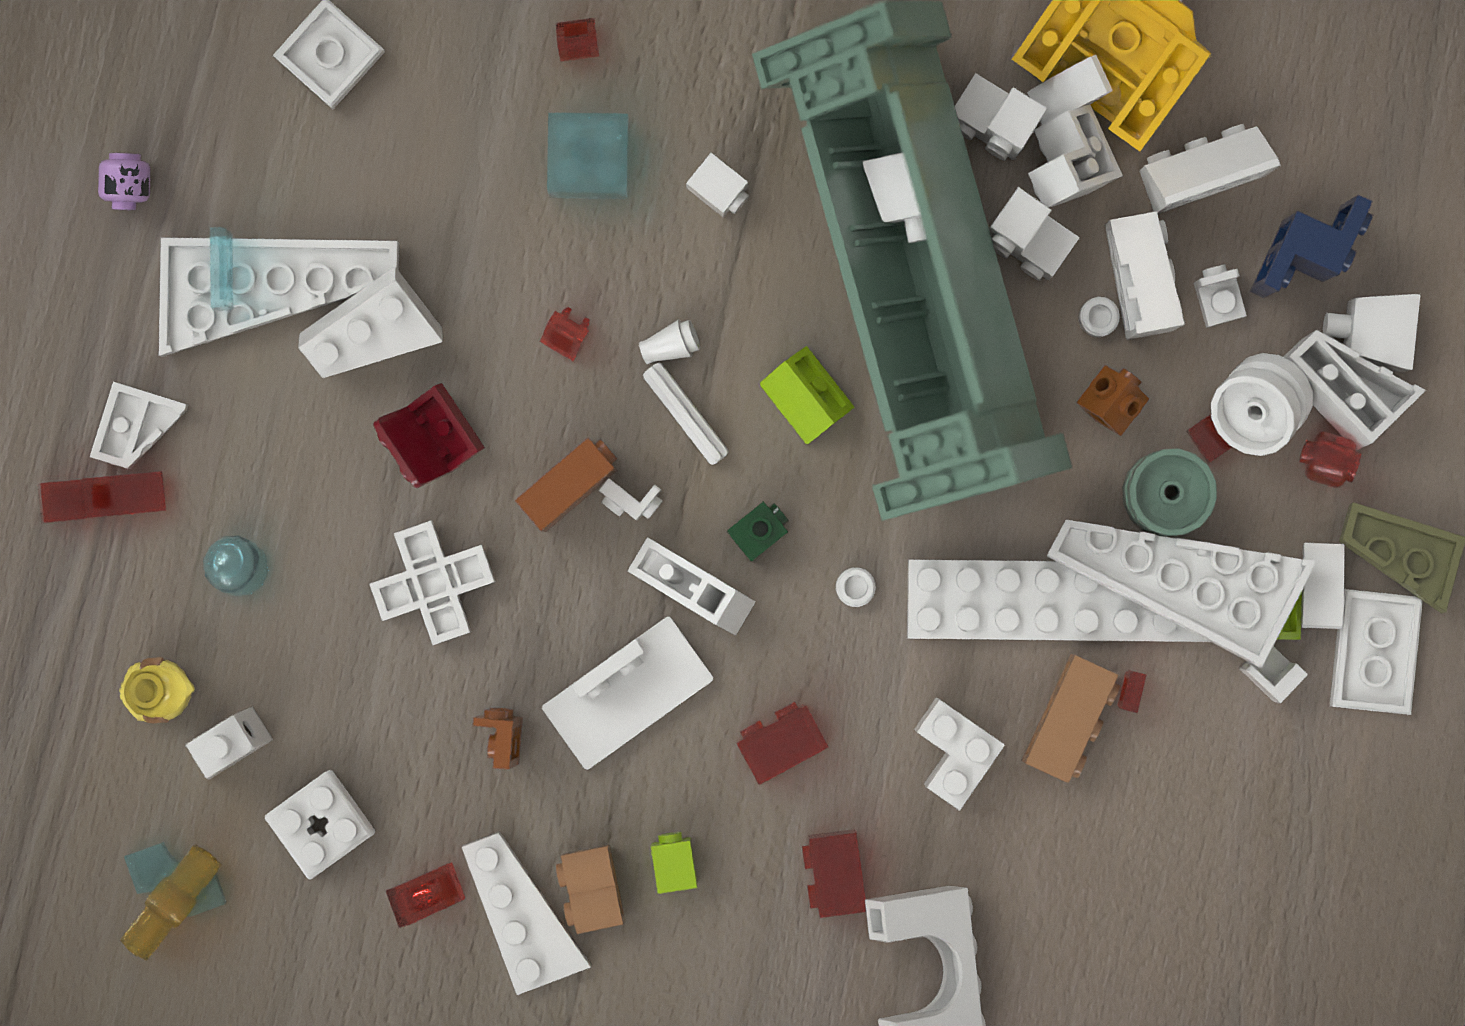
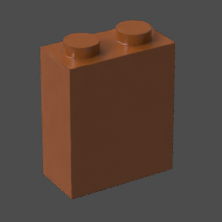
(568, 484)

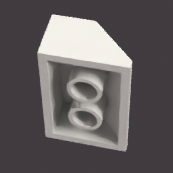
(1207, 167)

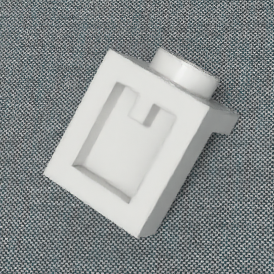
(1219, 296)

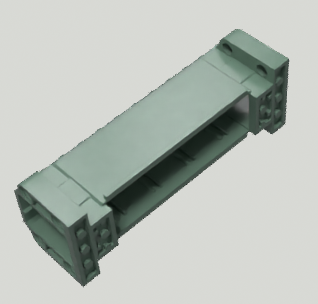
(928, 309)

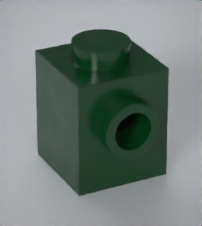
(759, 530)

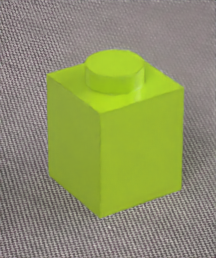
(673, 863)

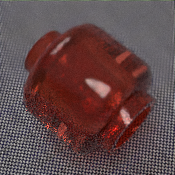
(1330, 459)

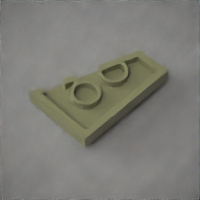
(1406, 551)

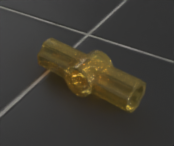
(170, 902)

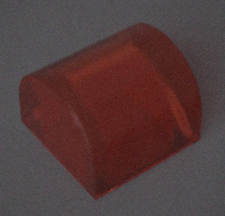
(577, 39)

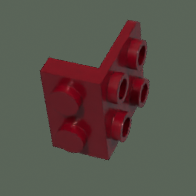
(428, 437)

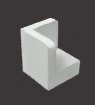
(1276, 676)

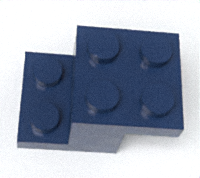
(1313, 247)

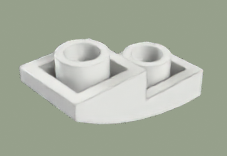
(1071, 88)
(1325, 587)

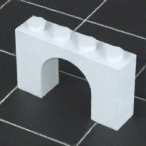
(945, 920)

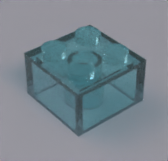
(588, 155)

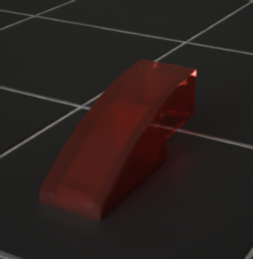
(101, 497)

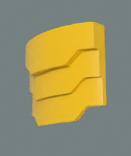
(1141, 45)

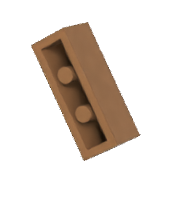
(1071, 719)

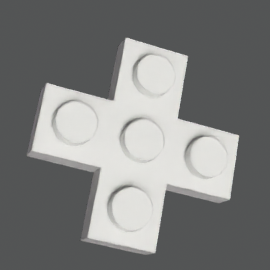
(432, 582)

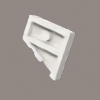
(133, 424)

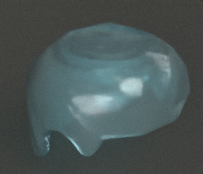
(235, 566)

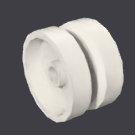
(1262, 404)

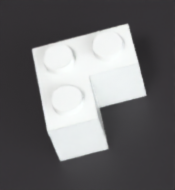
(997, 117)
(1076, 158)
(1031, 236)
(967, 754)

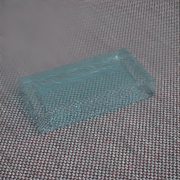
(221, 268)

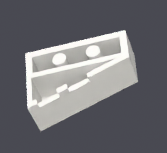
(1144, 275)
(370, 327)
(1351, 391)

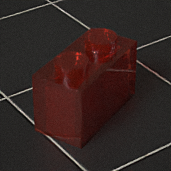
(781, 743)
(836, 873)

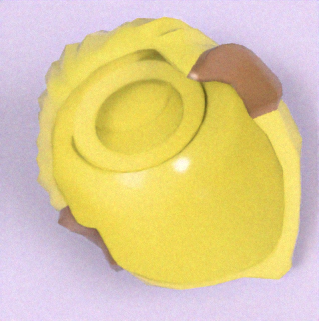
(156, 690)

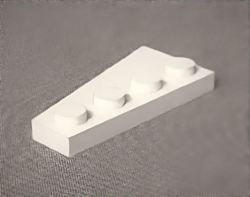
(525, 926)

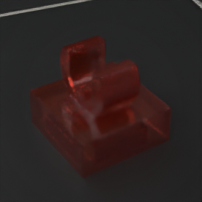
(564, 334)

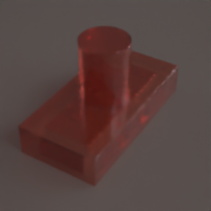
(425, 894)

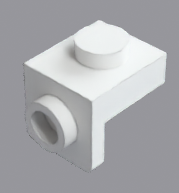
(620, 501)

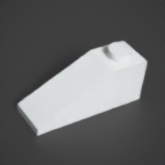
(691, 586)

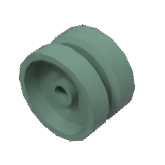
(1184, 511)

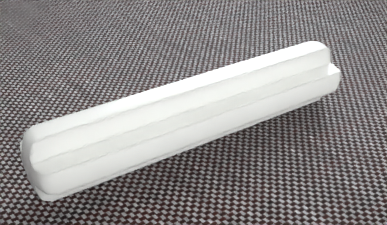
(685, 413)

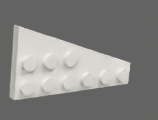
(269, 283)
(1207, 588)

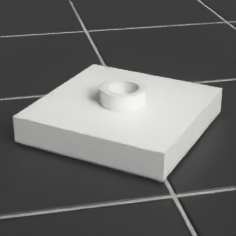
(329, 53)

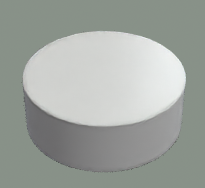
(1099, 316)
(855, 587)

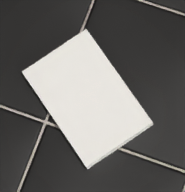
(1376, 652)

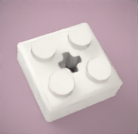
(294, 820)

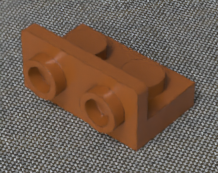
(506, 743)

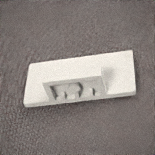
(627, 693)

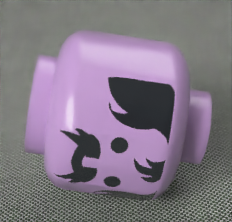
(124, 180)

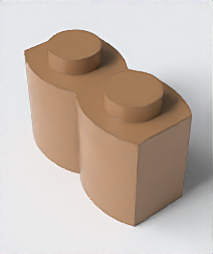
(591, 889)

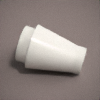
(672, 342)

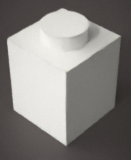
(718, 186)

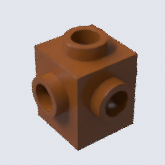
(1113, 399)

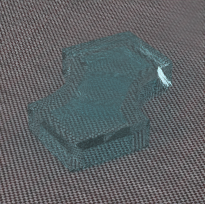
(154, 863)

